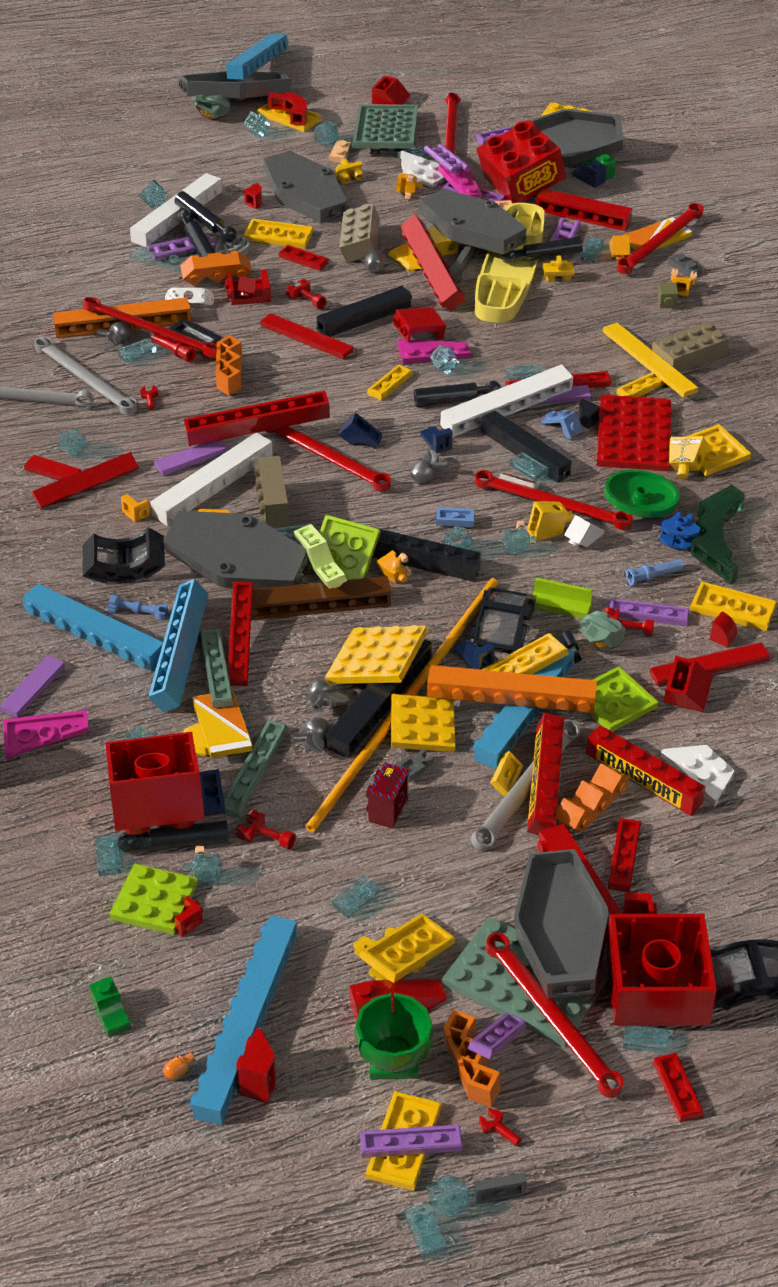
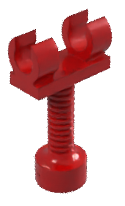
(318, 301)
(647, 626)
(257, 821)

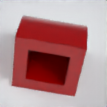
(253, 196)
(723, 630)

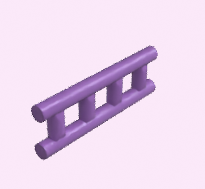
(447, 158)
(559, 233)
(173, 246)

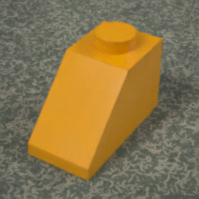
(619, 246)

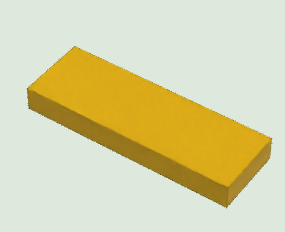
(389, 382)
(641, 386)

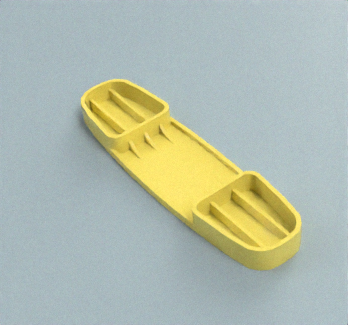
(504, 286)

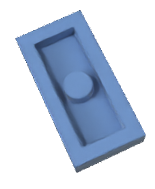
(455, 517)

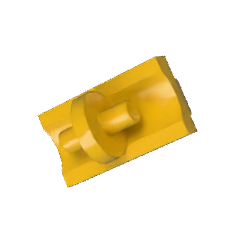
(347, 170)
(558, 268)

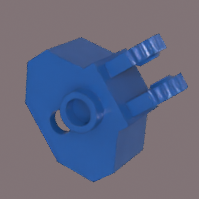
(679, 531)

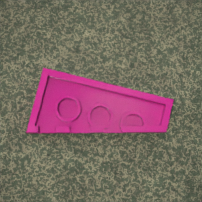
(461, 181)
(419, 350)
(42, 730)

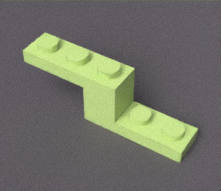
(320, 556)

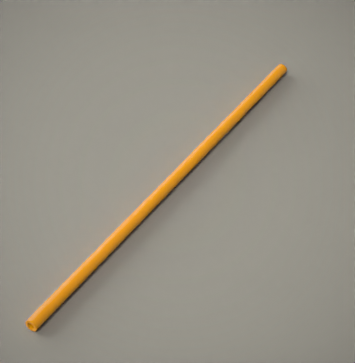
(385, 727)

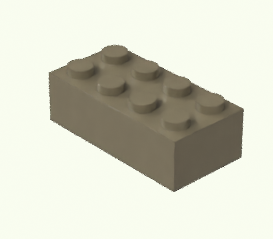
(359, 232)
(692, 346)
(271, 492)

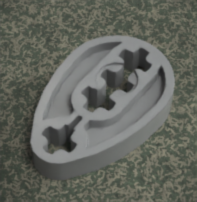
(240, 244)

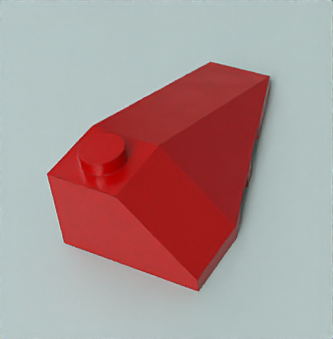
(426, 991)

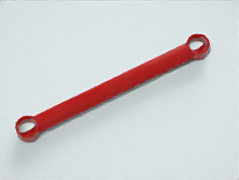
(453, 101)
(661, 237)
(93, 305)
(335, 457)
(539, 495)
(554, 1015)

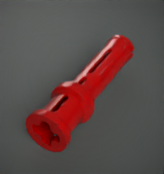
(178, 349)

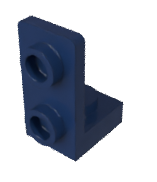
(438, 440)
(476, 657)

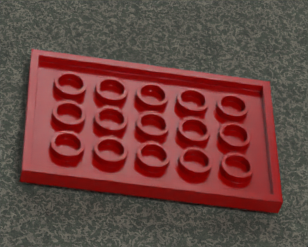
(634, 433)

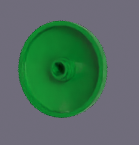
(641, 493)

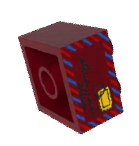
(387, 795)

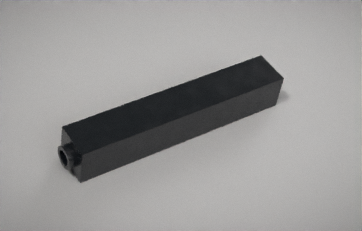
(363, 311)
(519, 440)

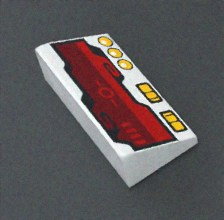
(520, 480)

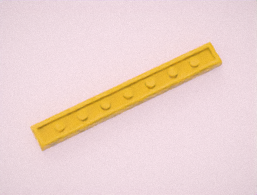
(650, 360)

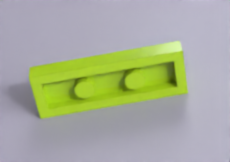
(562, 598)

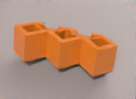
(215, 267)
(229, 365)
(592, 798)
(479, 1081)

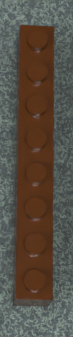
(318, 598)

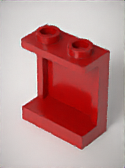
(261, 293)
(419, 321)

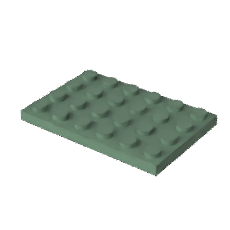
(385, 126)
(491, 985)

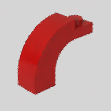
(291, 103)

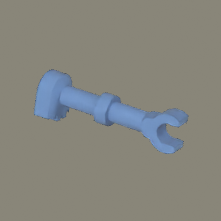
(157, 610)

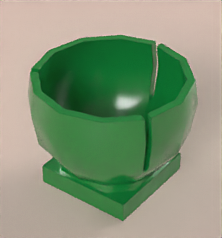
(394, 1040)

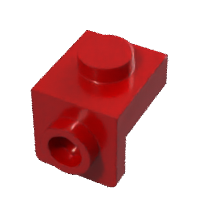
(246, 286)
(639, 903)
(190, 918)

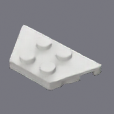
(423, 169)
(703, 766)

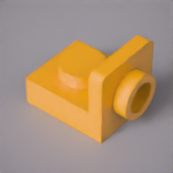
(133, 509)

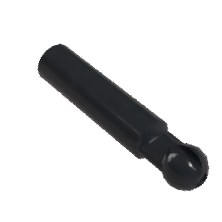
(205, 216)
(195, 233)
(544, 250)
(452, 393)
(172, 837)

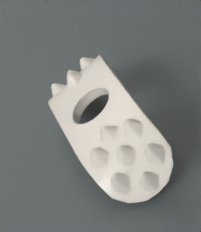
(200, 295)

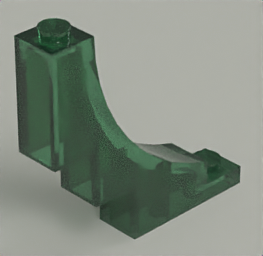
(710, 545)

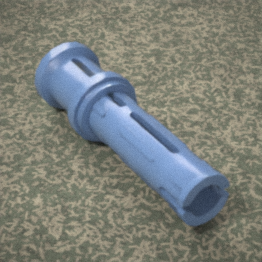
(646, 572)

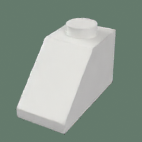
(583, 532)

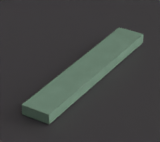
(216, 668)
(254, 768)

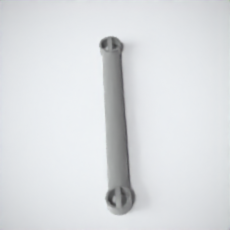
(85, 375)
(48, 396)
(514, 798)

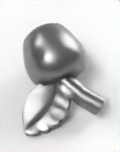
(374, 260)
(117, 334)
(424, 470)
(321, 693)
(313, 734)

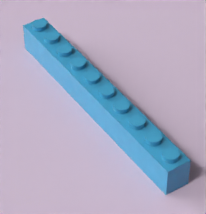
(247, 1013)

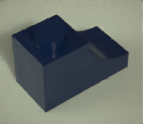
(591, 174)
(358, 430)
(212, 792)

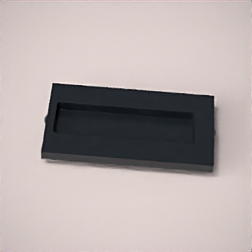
(195, 331)

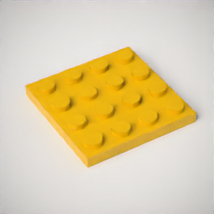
(376, 655)

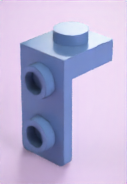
(568, 420)

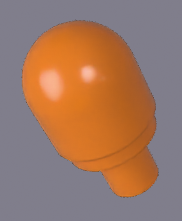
(178, 1066)

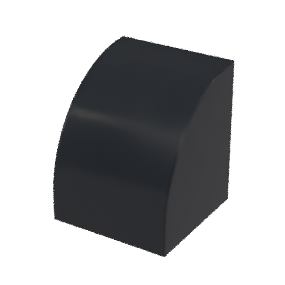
(588, 413)

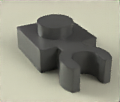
(416, 764)

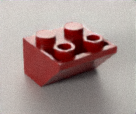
(389, 91)
(688, 684)
(257, 1068)

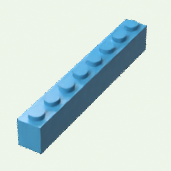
(257, 56)
(93, 626)
(178, 646)
(513, 721)

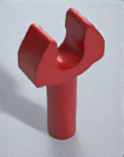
(149, 395)
(498, 1126)

